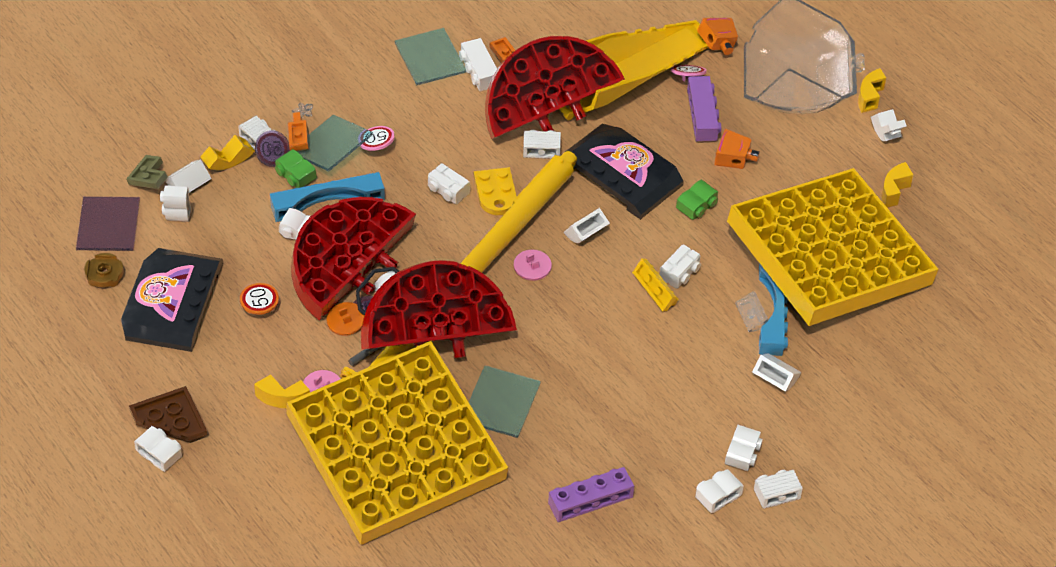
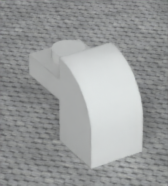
(887, 126)

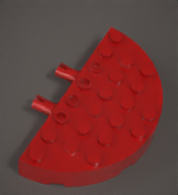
(544, 79)
(342, 246)
(435, 304)

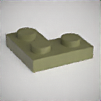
(147, 174)

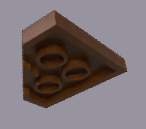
(172, 413)

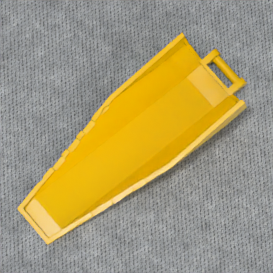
(642, 57)

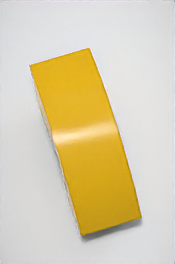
(868, 94)
(232, 154)
(896, 179)
(273, 394)

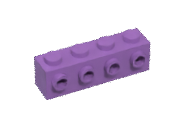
(703, 109)
(591, 494)

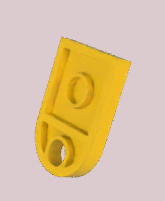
(495, 188)

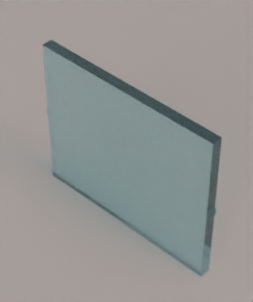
(430, 56)
(333, 142)
(503, 400)

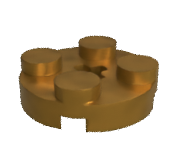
(104, 279)

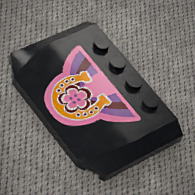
(626, 168)
(170, 298)

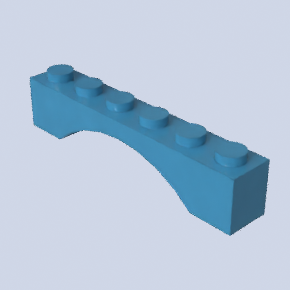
(304, 197)
(772, 333)

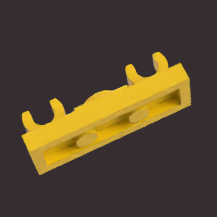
(655, 285)

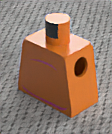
(718, 34)
(735, 150)

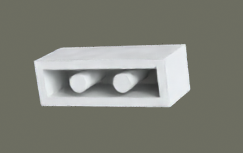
(477, 63)

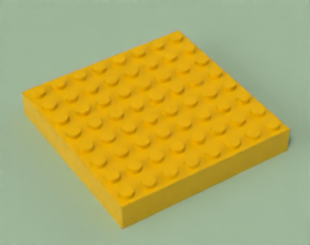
(831, 246)
(396, 442)

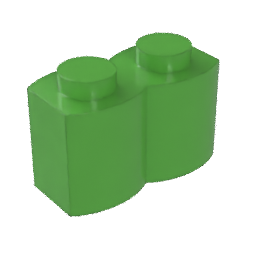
(295, 169)
(697, 200)

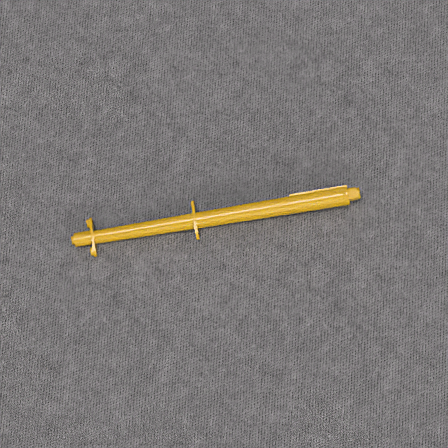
(523, 209)

